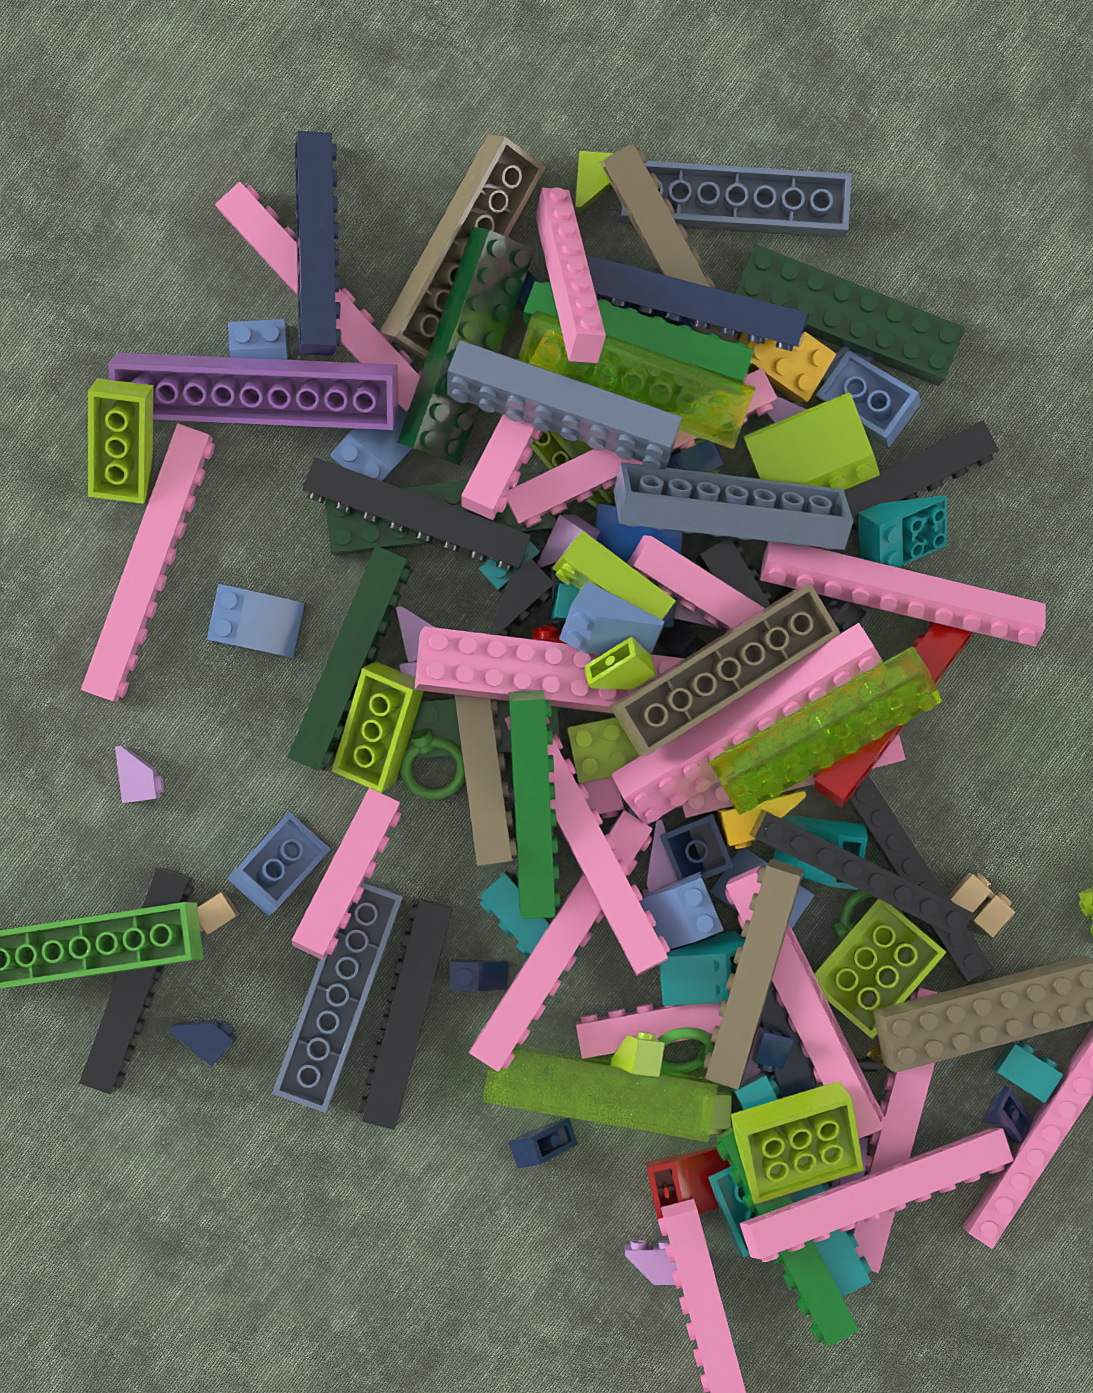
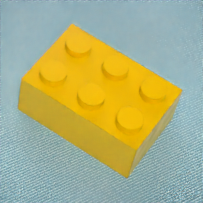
(794, 371)

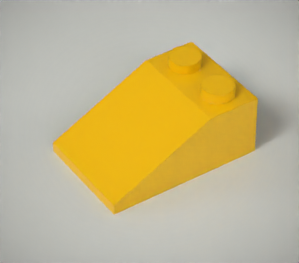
(736, 827)

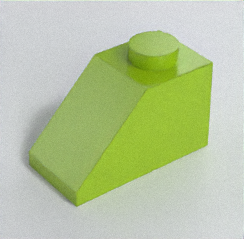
(591, 179)
(621, 667)
(640, 1054)

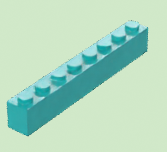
(837, 1251)

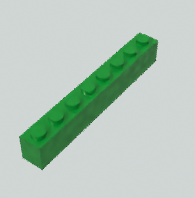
(657, 335)
(532, 803)
(803, 1268)

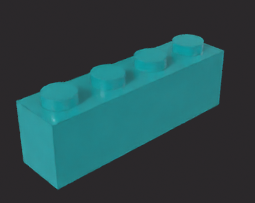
(503, 900)

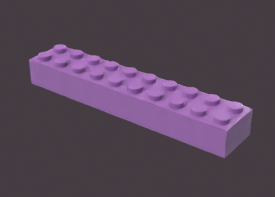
(265, 390)

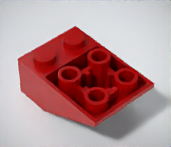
(685, 1178)

